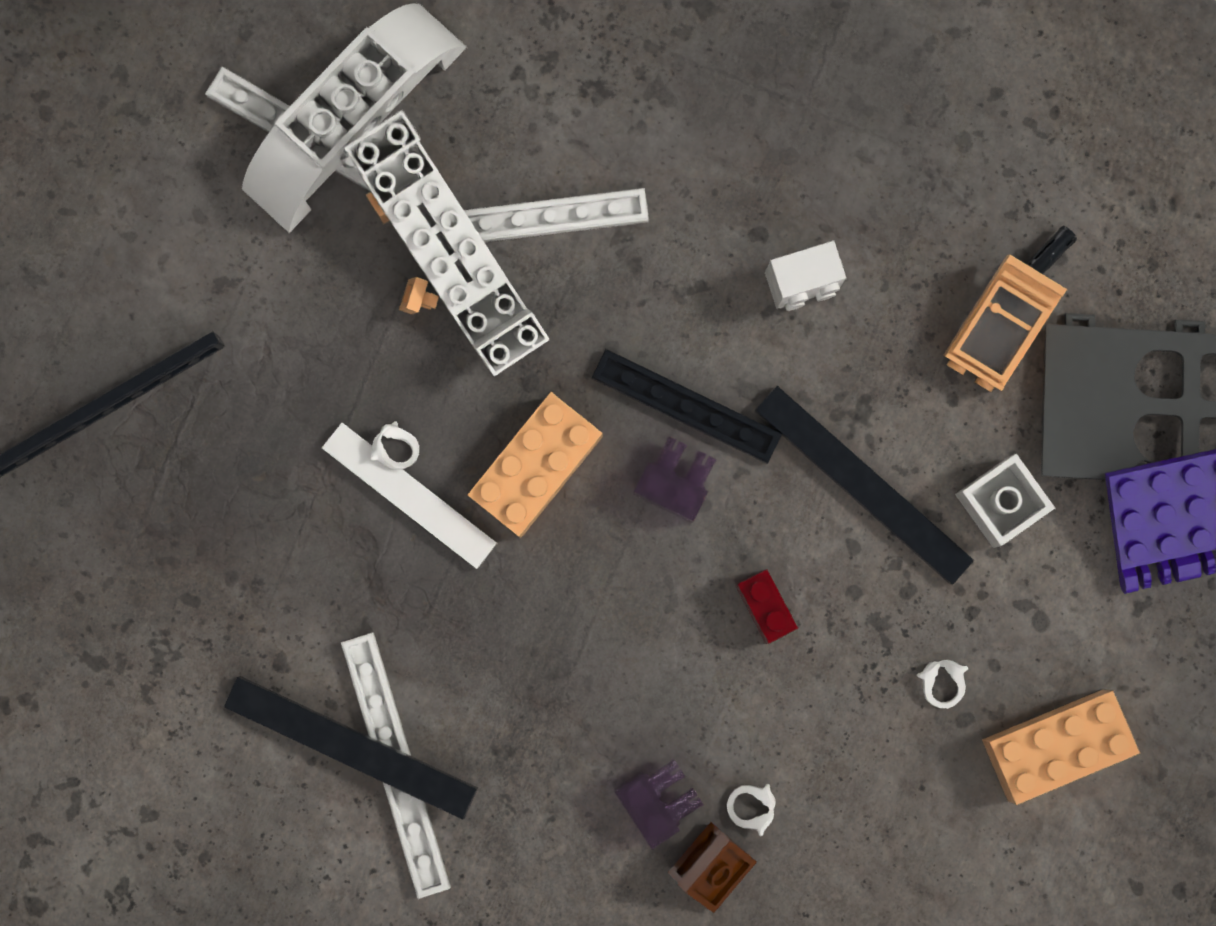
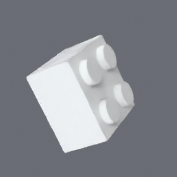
(805, 275)
(1005, 501)

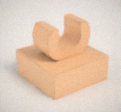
(416, 297)

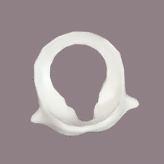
(393, 431)
(931, 671)
(758, 823)

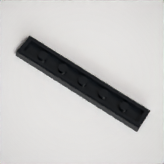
(686, 406)

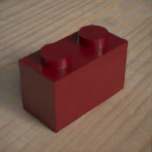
(766, 606)

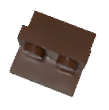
(711, 868)

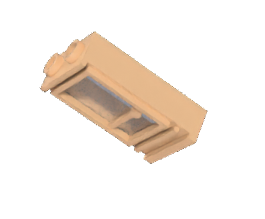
(1003, 323)

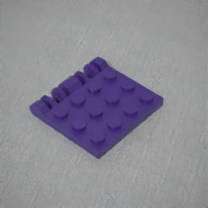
(1164, 515)

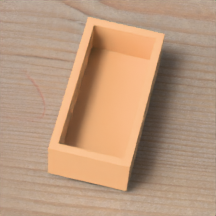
(535, 464)
(1060, 746)

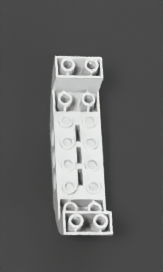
(343, 106)
(445, 243)

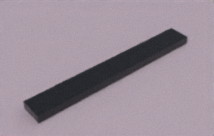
(109, 402)
(864, 485)
(351, 747)

